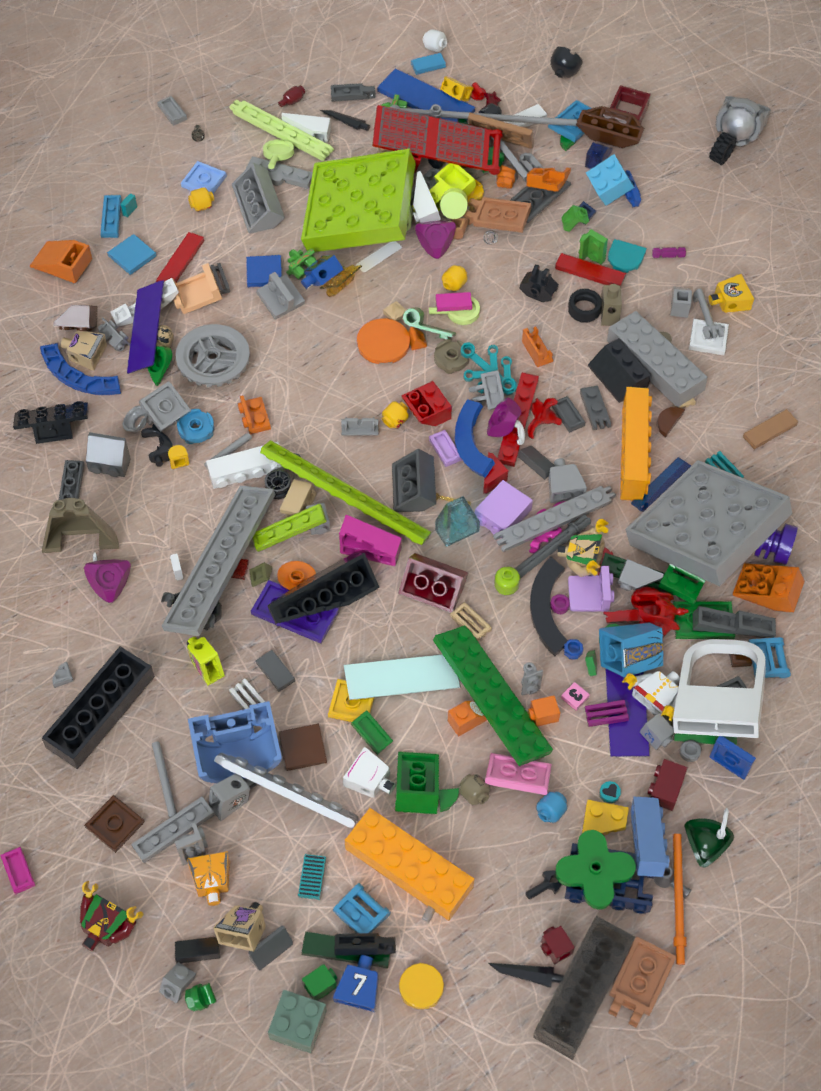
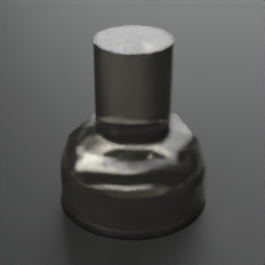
(197, 134)

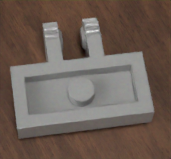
(492, 388)

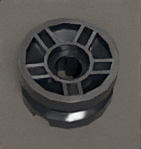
(275, 478)

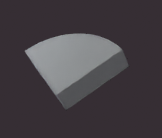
(62, 675)

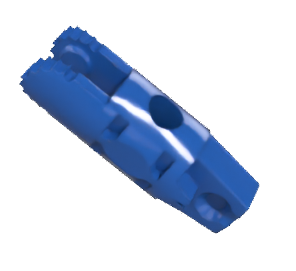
(633, 195)

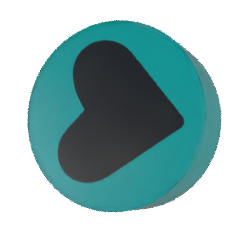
(610, 792)

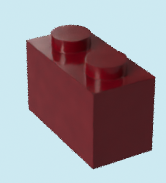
(668, 783)

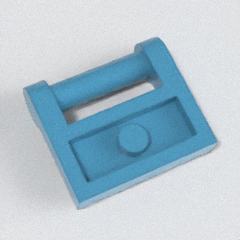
(765, 645)
(356, 916)

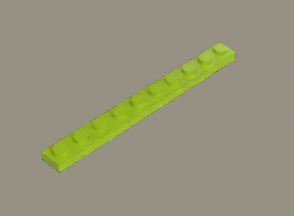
(345, 492)

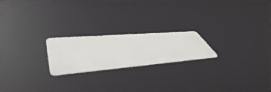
(379, 255)

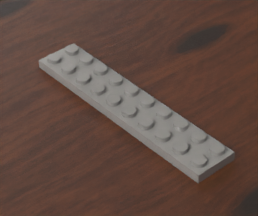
(218, 561)

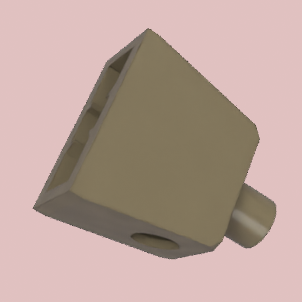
(611, 298)

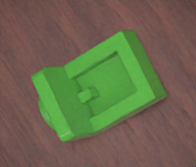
(573, 216)

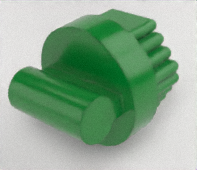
(199, 997)

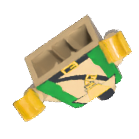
(585, 550)

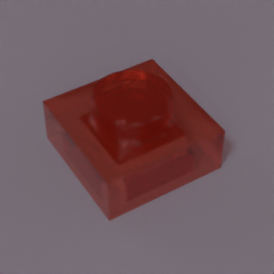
(241, 569)

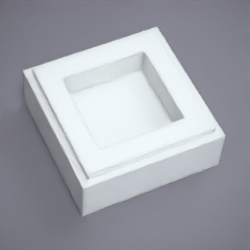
(176, 567)

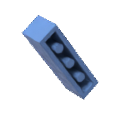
(648, 837)

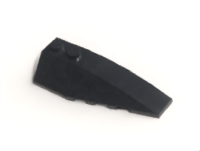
(329, 589)

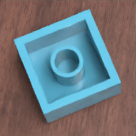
(609, 180)

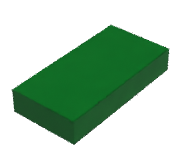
(371, 732)

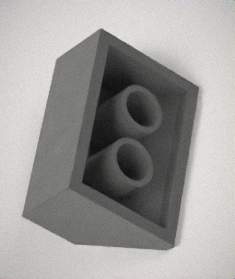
(414, 482)

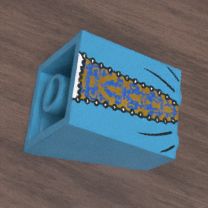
(631, 648)

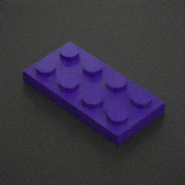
(310, 626)

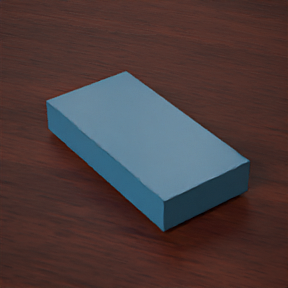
(428, 63)

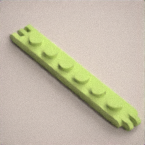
(281, 129)

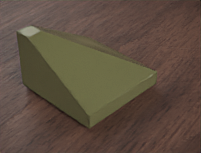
(260, 574)

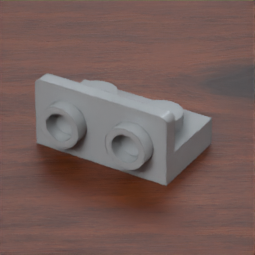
(191, 845)

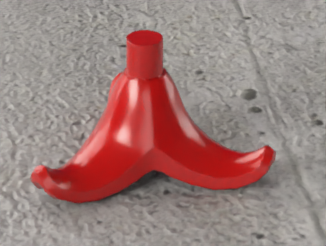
(542, 415)

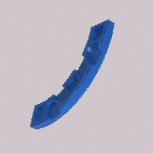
(75, 378)
(465, 439)

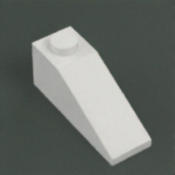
(423, 202)

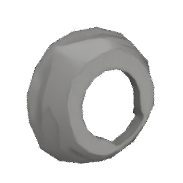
(132, 416)

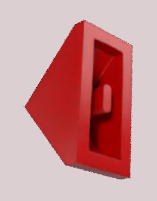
(495, 476)

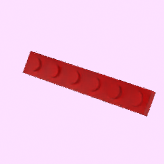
(524, 397)

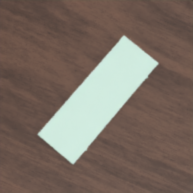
(399, 677)

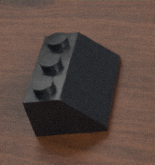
(619, 369)

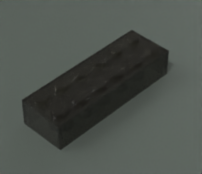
(584, 987)

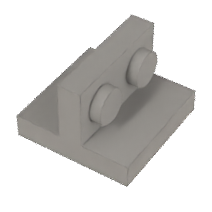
(280, 295)
(164, 406)

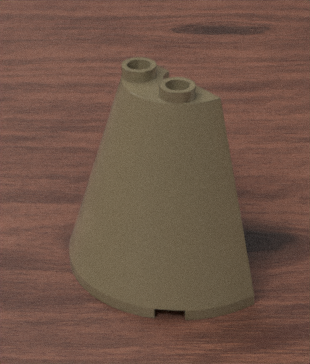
(74, 517)

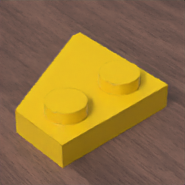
(604, 817)

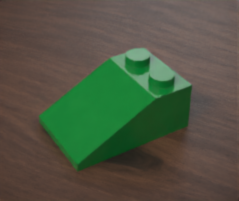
(417, 783)

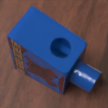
(321, 271)

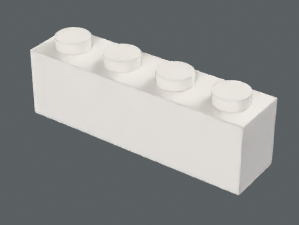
(240, 467)

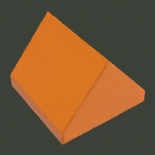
(417, 339)

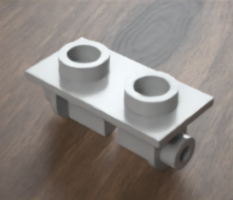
(118, 339)
(357, 426)
(531, 680)

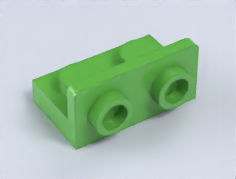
(593, 246)

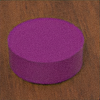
(560, 604)

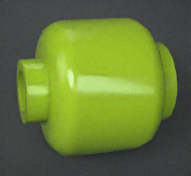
(507, 580)

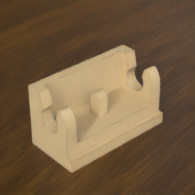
(298, 497)

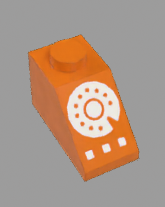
(465, 717)

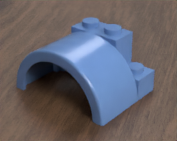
(235, 736)

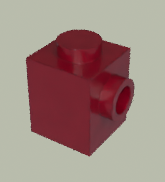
(556, 944)

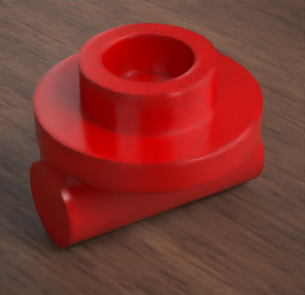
(477, 92)

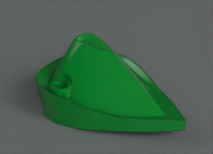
(162, 360)

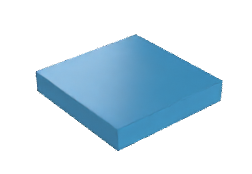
(131, 254)

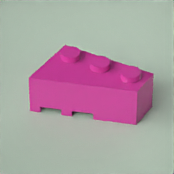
(376, 543)

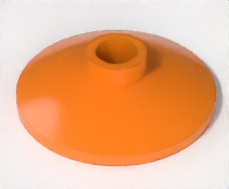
(294, 573)

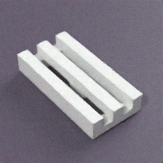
(239, 687)

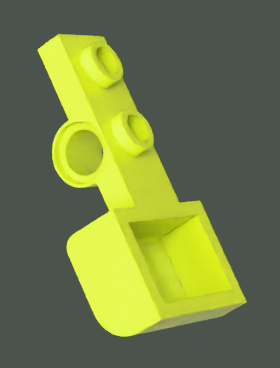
(451, 177)

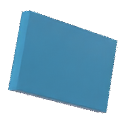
(571, 112)

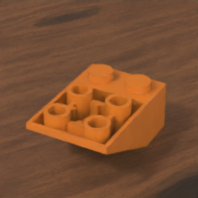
(63, 259)
(770, 586)

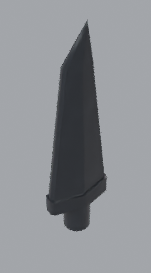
(351, 121)
(534, 974)

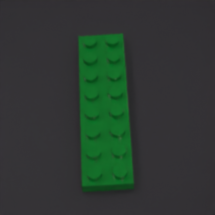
(493, 695)

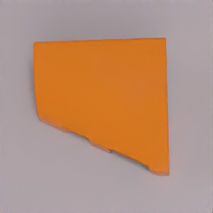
(547, 178)

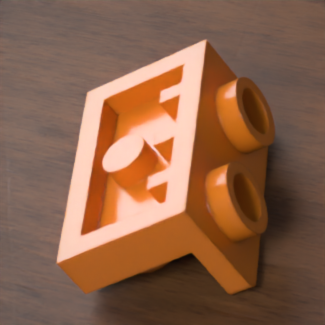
(255, 415)

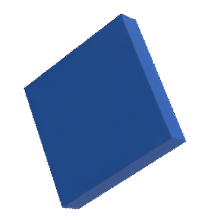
(260, 268)
(732, 757)

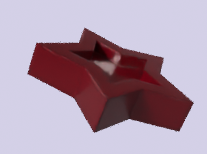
(492, 98)

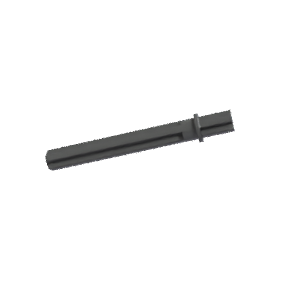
(552, 545)

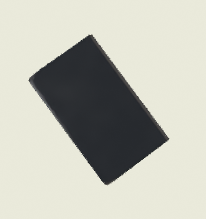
(197, 950)

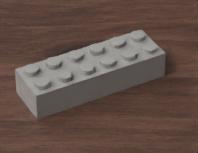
(669, 368)

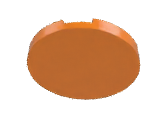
(383, 341)

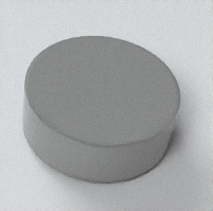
(690, 751)

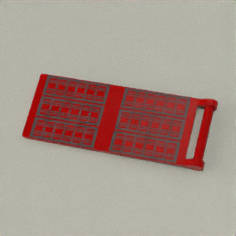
(436, 138)

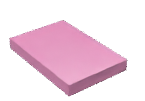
(506, 773)

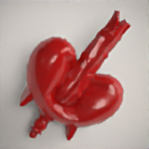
(651, 608)

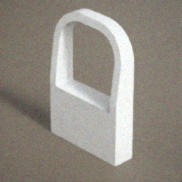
(720, 709)

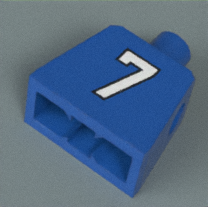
(358, 986)

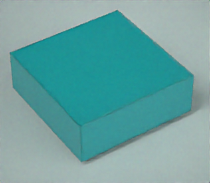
(128, 205)

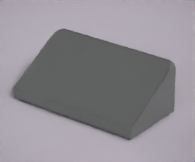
(536, 461)
(270, 948)

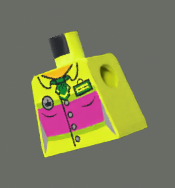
(201, 653)

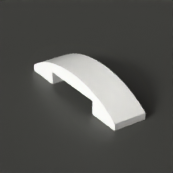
(125, 315)

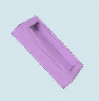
(445, 448)

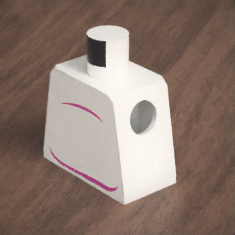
(368, 775)

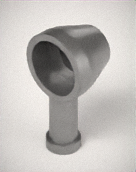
(667, 881)

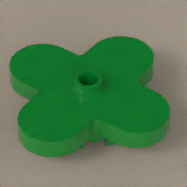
(596, 884)

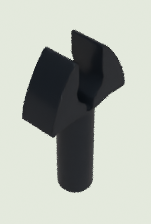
(555, 887)

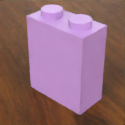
(503, 508)

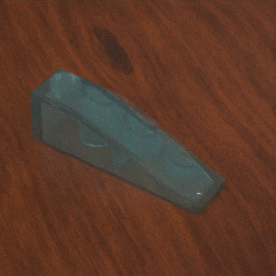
(456, 522)

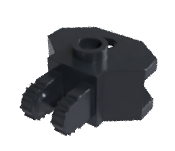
(539, 285)

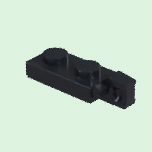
(364, 944)

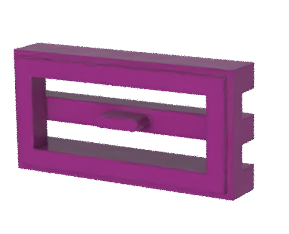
(620, 708)

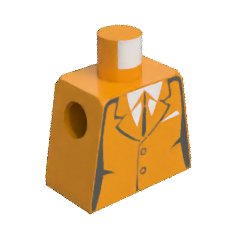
(210, 875)

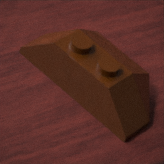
(610, 126)

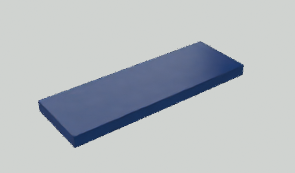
(420, 94)

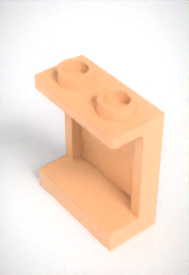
(197, 291)

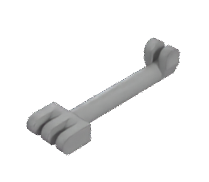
(699, 296)

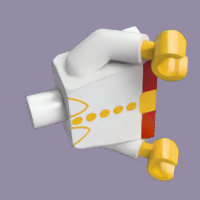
(655, 691)

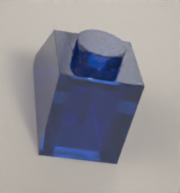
(596, 154)

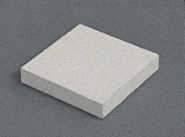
(712, 345)

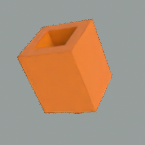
(544, 711)

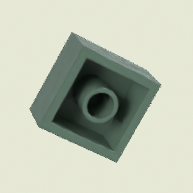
(297, 1021)

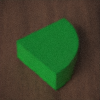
(566, 143)
(591, 663)
(447, 798)

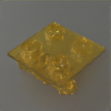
(341, 280)

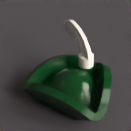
(708, 838)

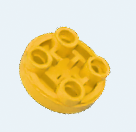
(421, 986)

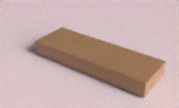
(770, 429)

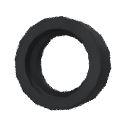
(585, 295)

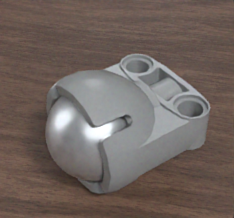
(742, 119)

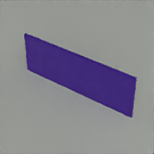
(145, 327)
(626, 736)

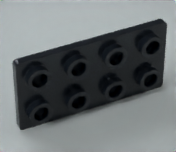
(53, 422)

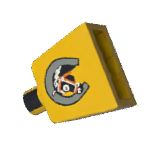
(732, 295)

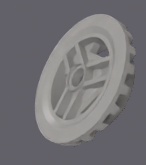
(206, 341)

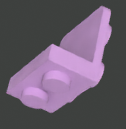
(591, 592)

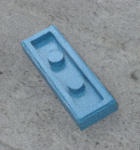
(111, 216)

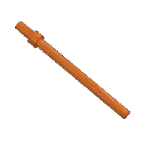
(679, 940)

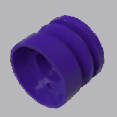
(780, 544)

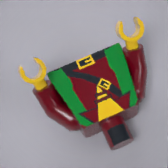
(104, 920)

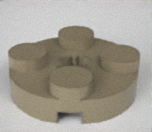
(447, 363)

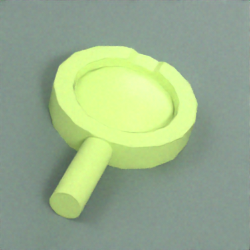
(277, 150)
(461, 317)

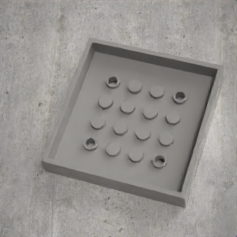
(709, 522)

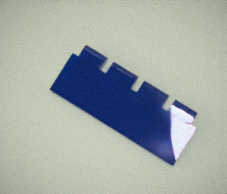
(662, 483)

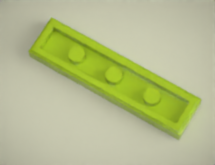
(289, 527)

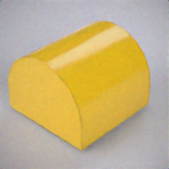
(178, 456)

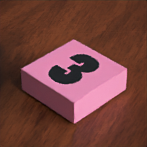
(575, 696)

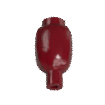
(292, 96)

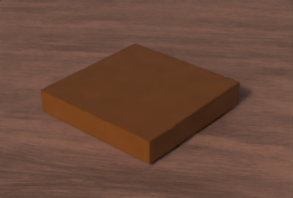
(302, 747)
(114, 823)

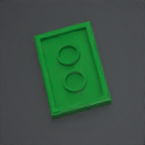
(685, 621)

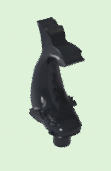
(161, 452)

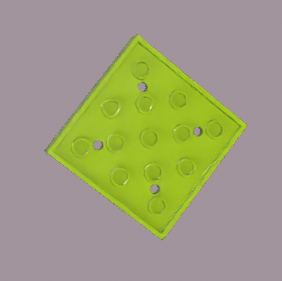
(359, 201)

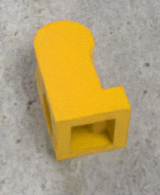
(456, 89)

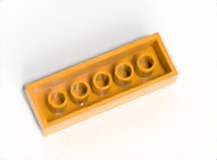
(635, 444)
(409, 863)

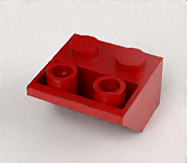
(428, 404)

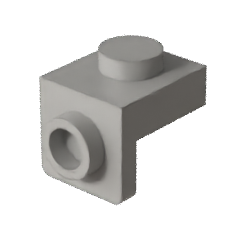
(176, 982)

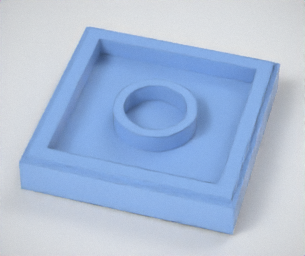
(203, 176)

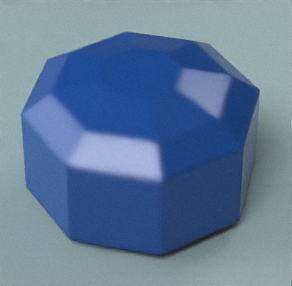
(573, 649)

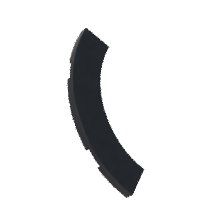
(540, 606)

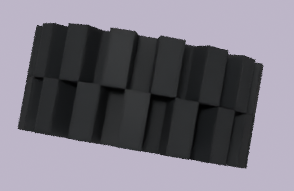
(722, 148)

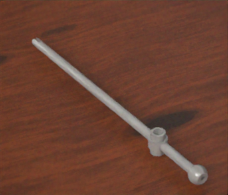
(436, 111)

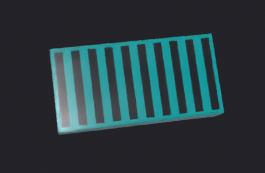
(312, 877)

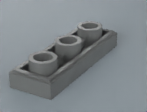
(71, 479)

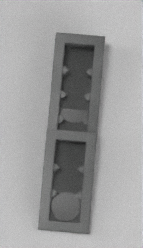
(740, 623)

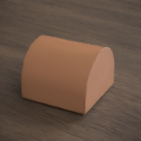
(461, 225)

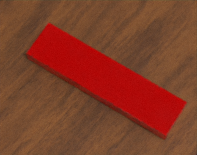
(181, 257)
(589, 270)

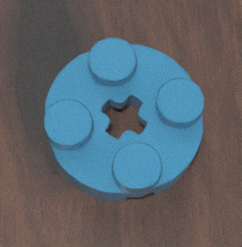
(199, 434)

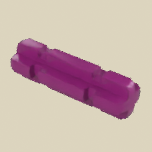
(669, 252)

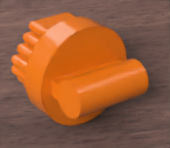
(506, 177)

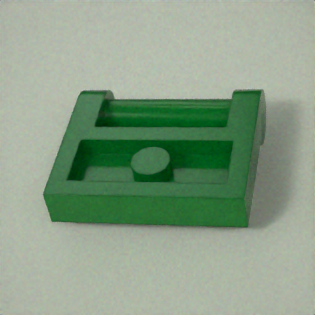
(681, 586)

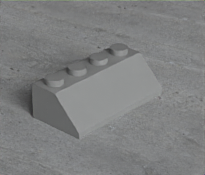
(257, 199)

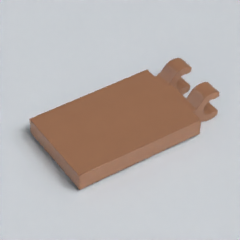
(498, 214)
(641, 979)

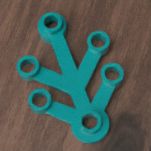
(489, 368)

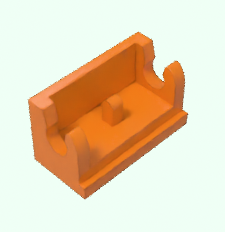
(536, 347)

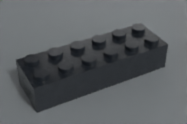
(98, 707)

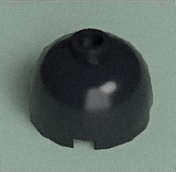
(565, 63)

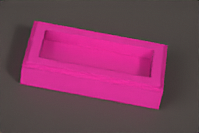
(453, 301)
(17, 870)

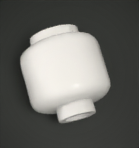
(434, 40)

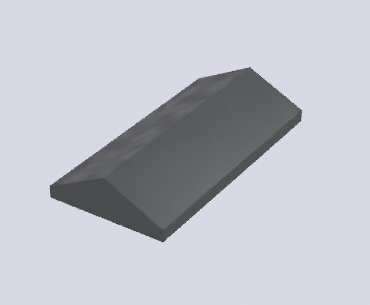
(538, 198)

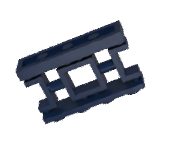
(640, 905)

